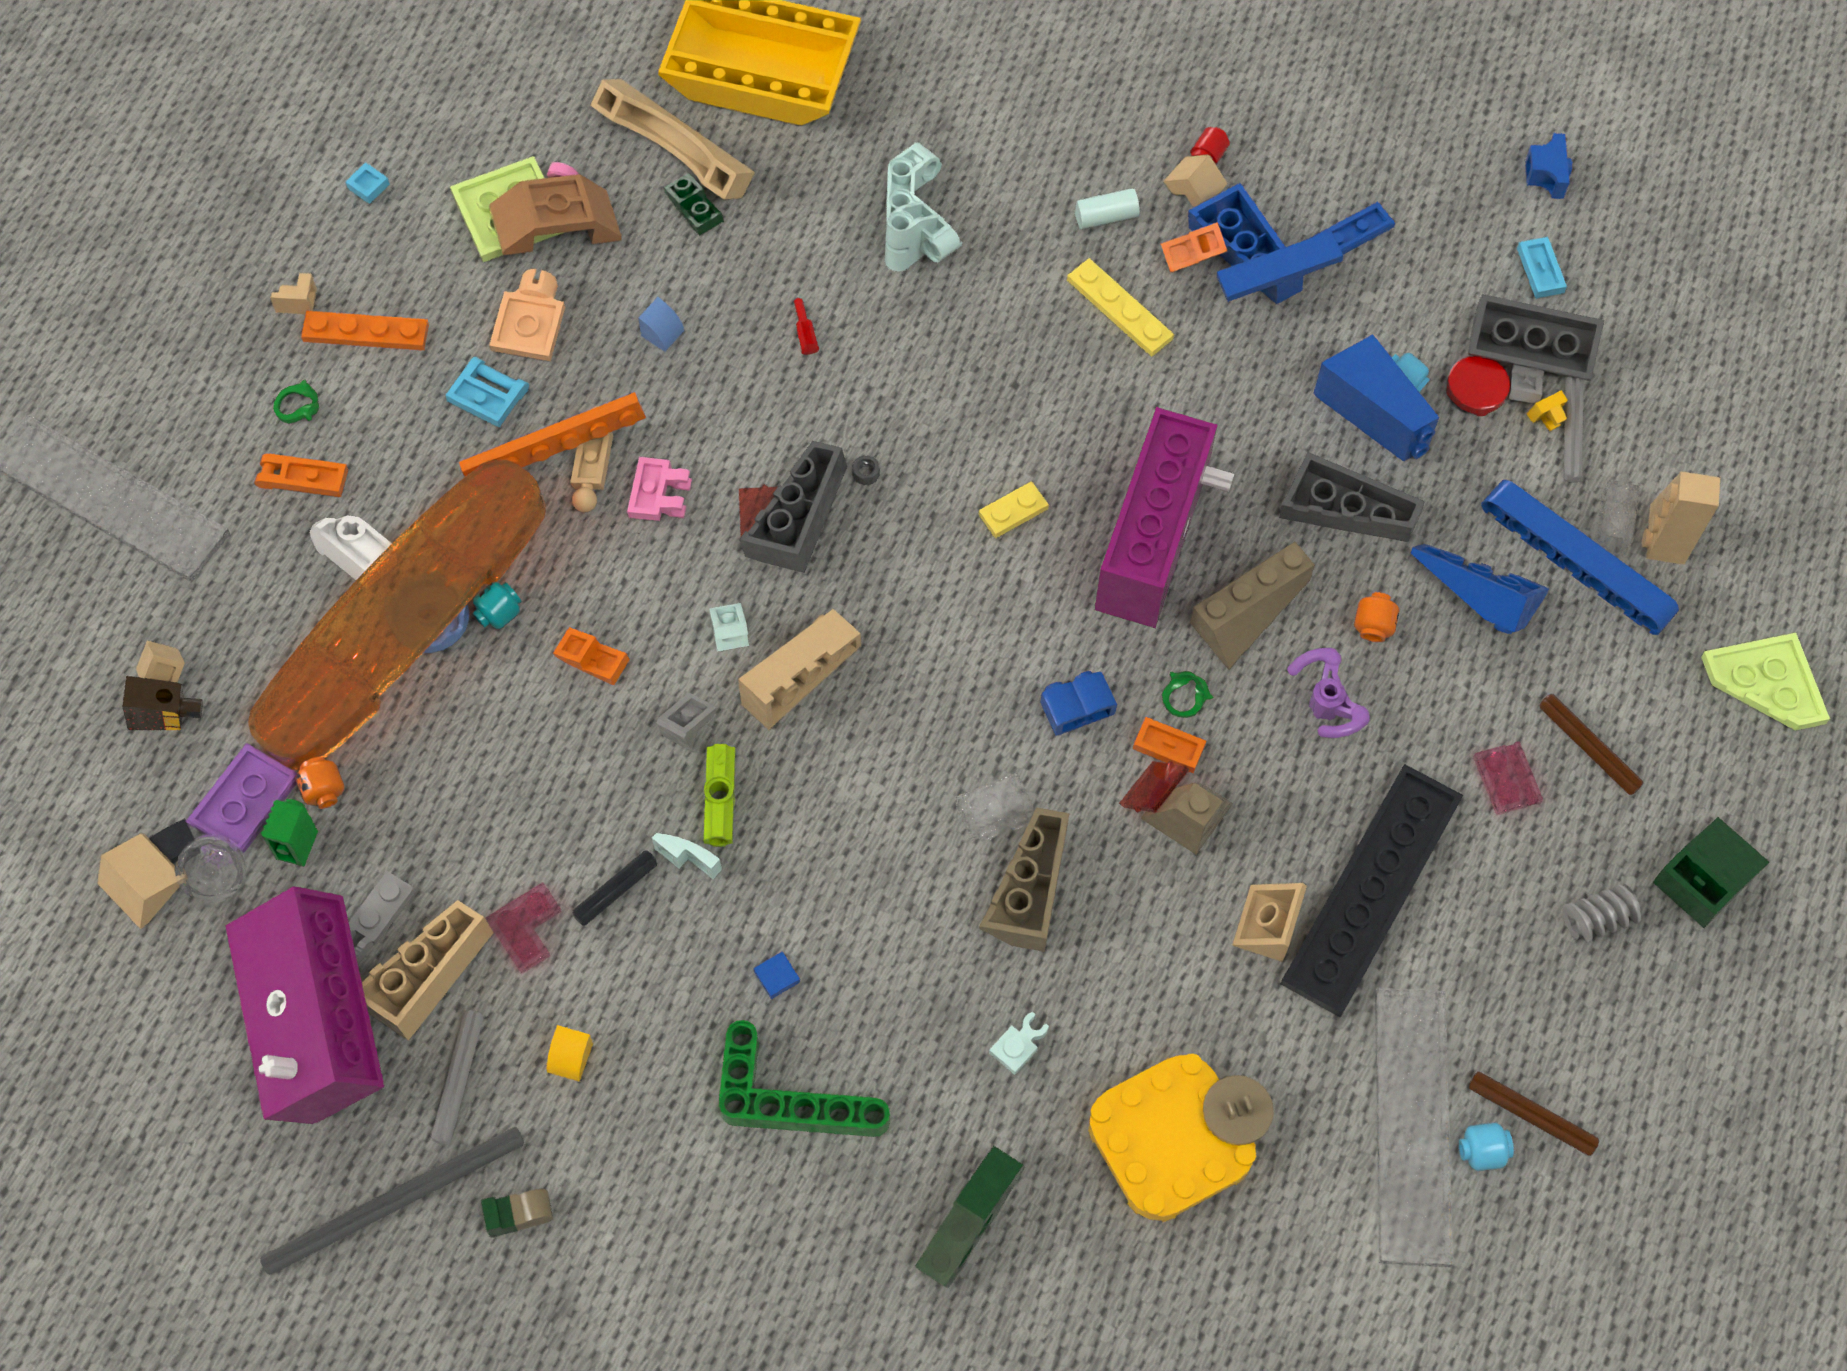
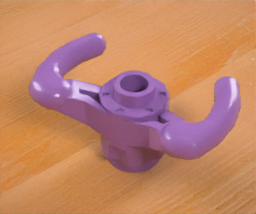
(1330, 695)

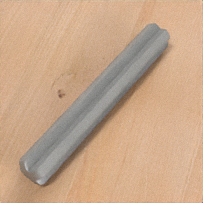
(1573, 429)
(457, 1077)

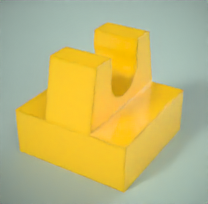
(1549, 411)

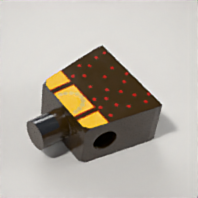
(157, 704)

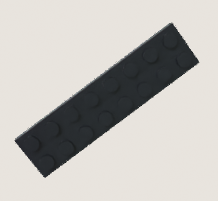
(1371, 890)

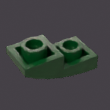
(693, 204)

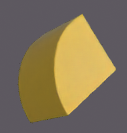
(568, 1053)

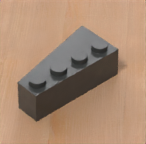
(795, 516)

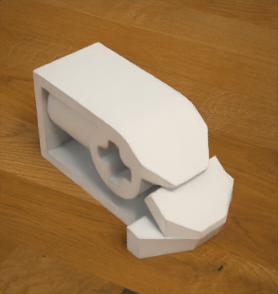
(348, 543)

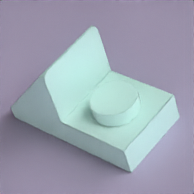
(729, 627)

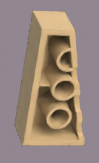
(1680, 517)

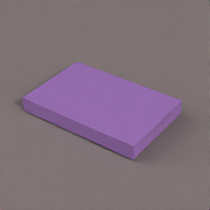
(243, 797)

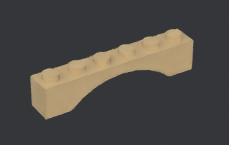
(709, 162)

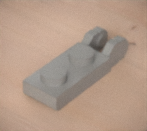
(379, 912)

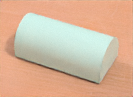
(1107, 208)

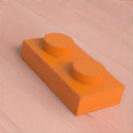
(1169, 744)

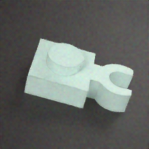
(1016, 1046)

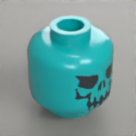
(496, 605)

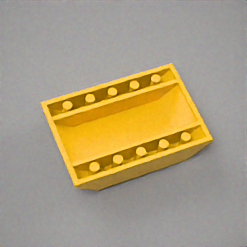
(760, 57)

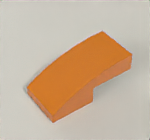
(1194, 247)
(590, 656)

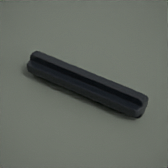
(614, 888)

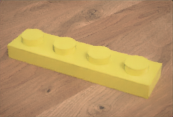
(1120, 307)

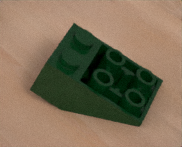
(1710, 872)

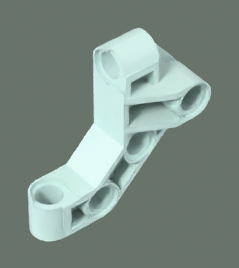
(910, 223)

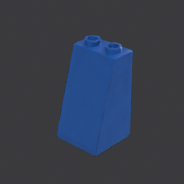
(1377, 398)

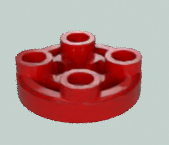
(1478, 385)

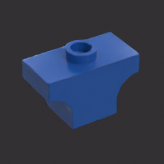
(1549, 166)

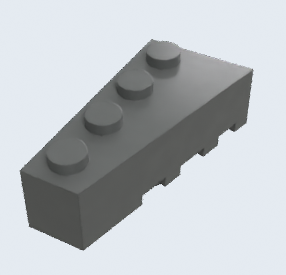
(1349, 501)

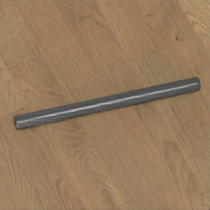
(391, 1201)

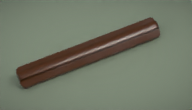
(1591, 744)
(1534, 1113)

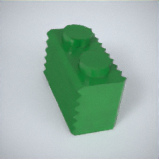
(290, 832)

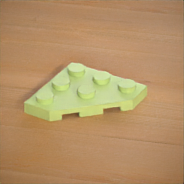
(1770, 678)

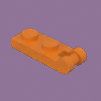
(302, 475)

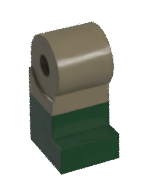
(516, 1212)

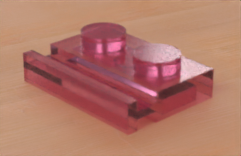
(1507, 778)

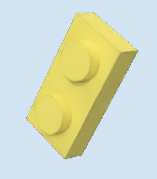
(1013, 509)

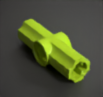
(719, 812)

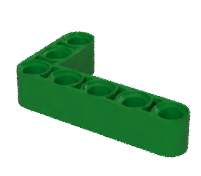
(788, 1101)

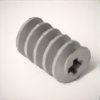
(1602, 911)

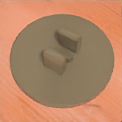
(1238, 1110)

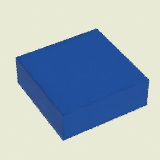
(776, 975)

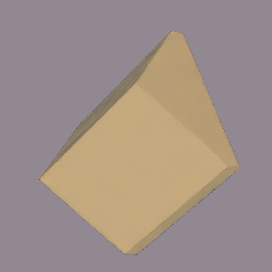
(138, 878)
(1269, 919)

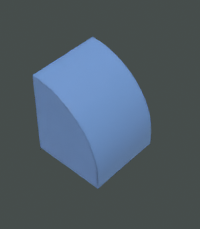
(660, 324)

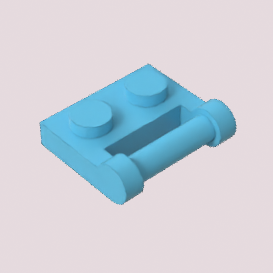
(482, 398)

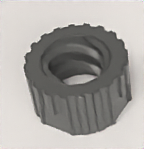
(865, 461)

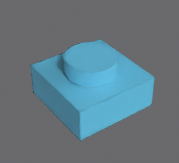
(367, 183)

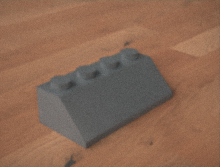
(1535, 337)

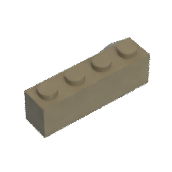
(1248, 605)
(1026, 895)

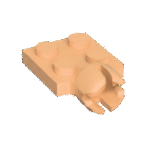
(529, 318)

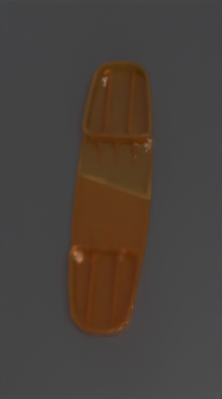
(396, 612)

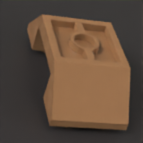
(551, 208)

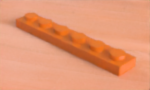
(563, 435)

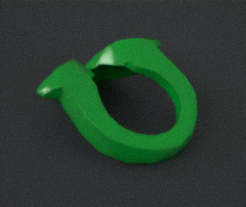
(303, 412)
(1177, 681)

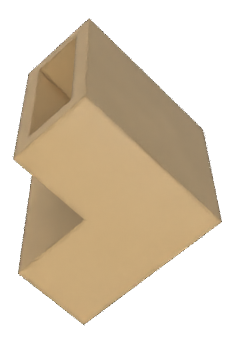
(1196, 179)

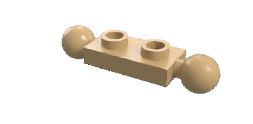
(590, 471)

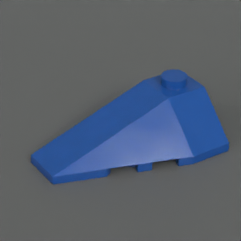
(1498, 599)

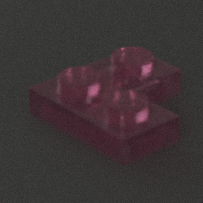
(516, 924)

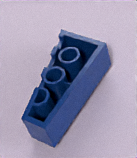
(1244, 233)

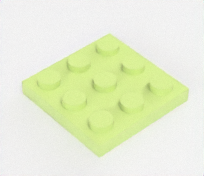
(476, 195)

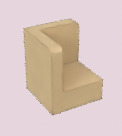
(296, 298)
(160, 662)

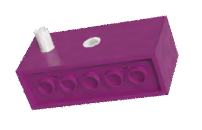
(1157, 516)
(304, 1006)

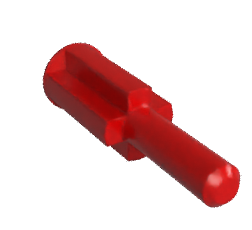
(805, 330)

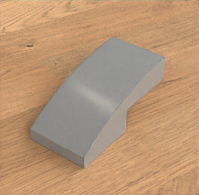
(1526, 384)

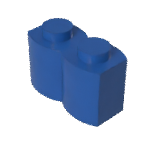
(1078, 702)

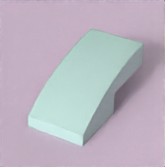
(680, 850)

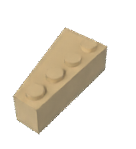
(797, 668)
(424, 970)

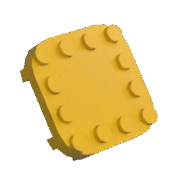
(1160, 1143)

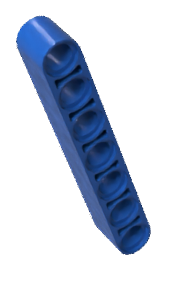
(1581, 555)

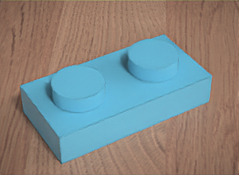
(1541, 267)

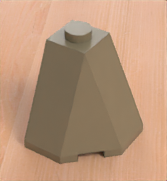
(1189, 815)

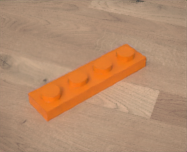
(365, 330)

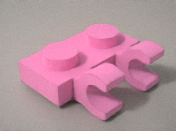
(650, 487)

